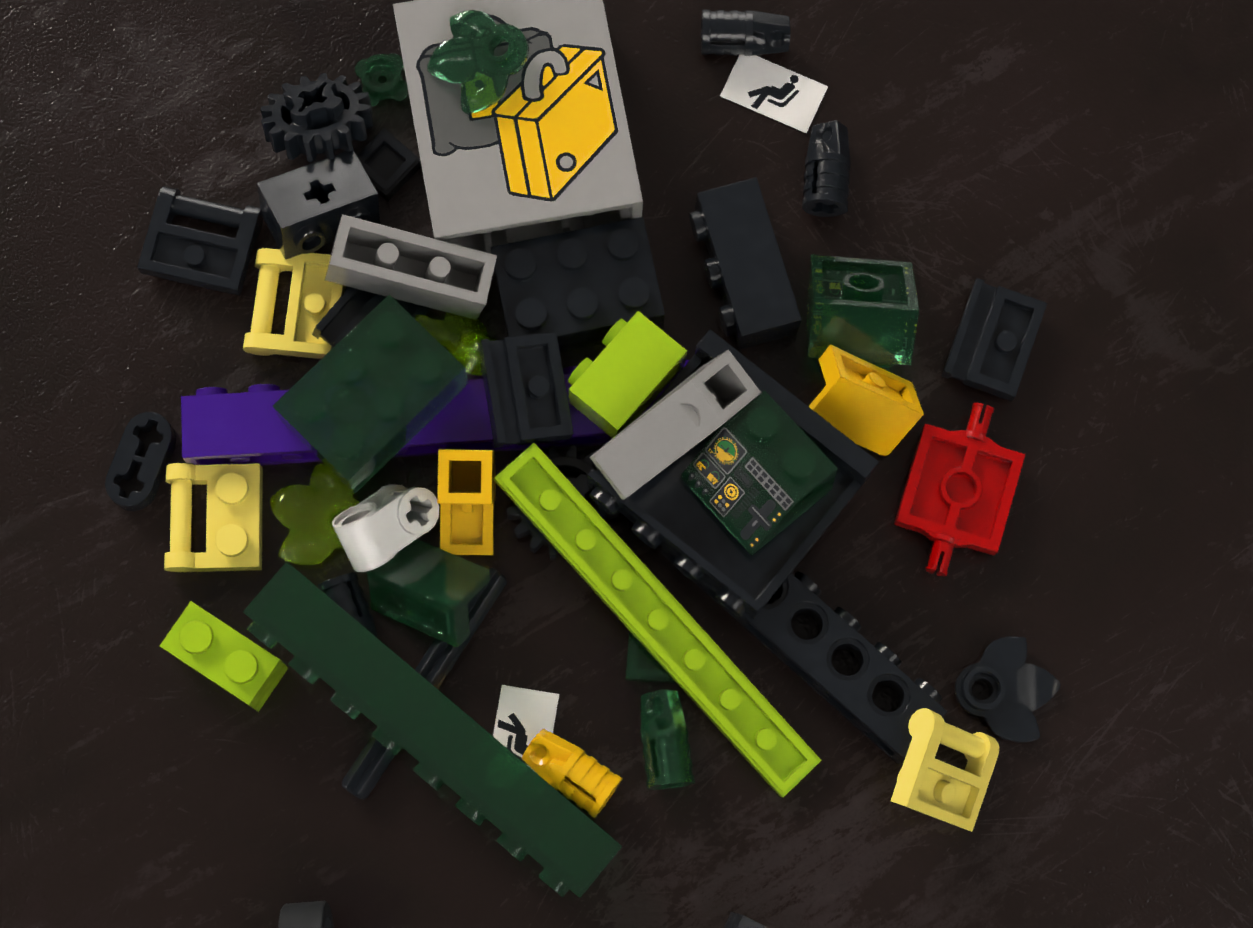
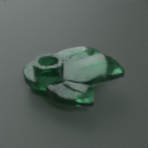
(472, 62)

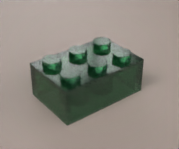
(371, 393)

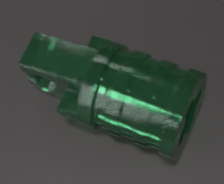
(665, 741)

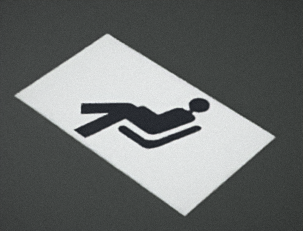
(774, 91)
(522, 716)

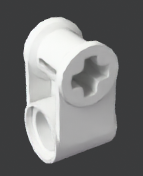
(385, 524)

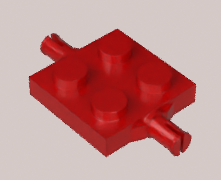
(959, 489)

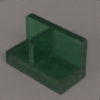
(427, 590)

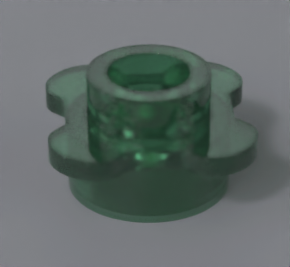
(382, 65)

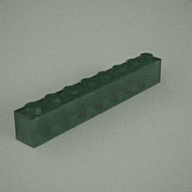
(431, 729)

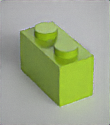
(626, 374)
(224, 656)

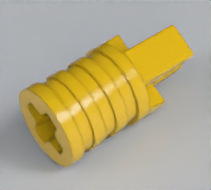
(571, 771)

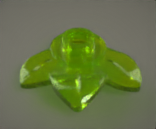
(460, 336)
(309, 516)

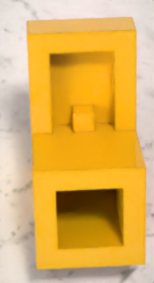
(466, 500)

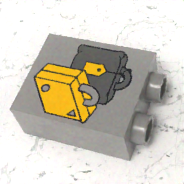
(543, 155)

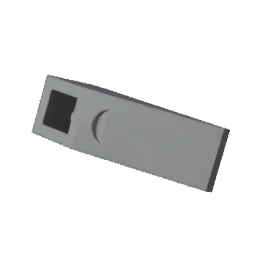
(675, 424)

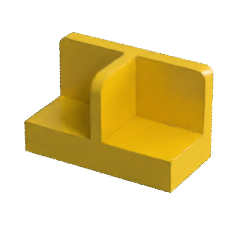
(866, 401)

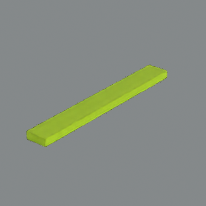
(657, 620)

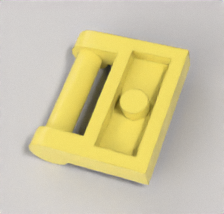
(307, 304)
(231, 517)
(937, 786)

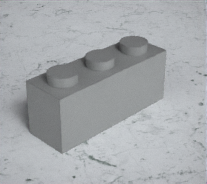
(410, 267)

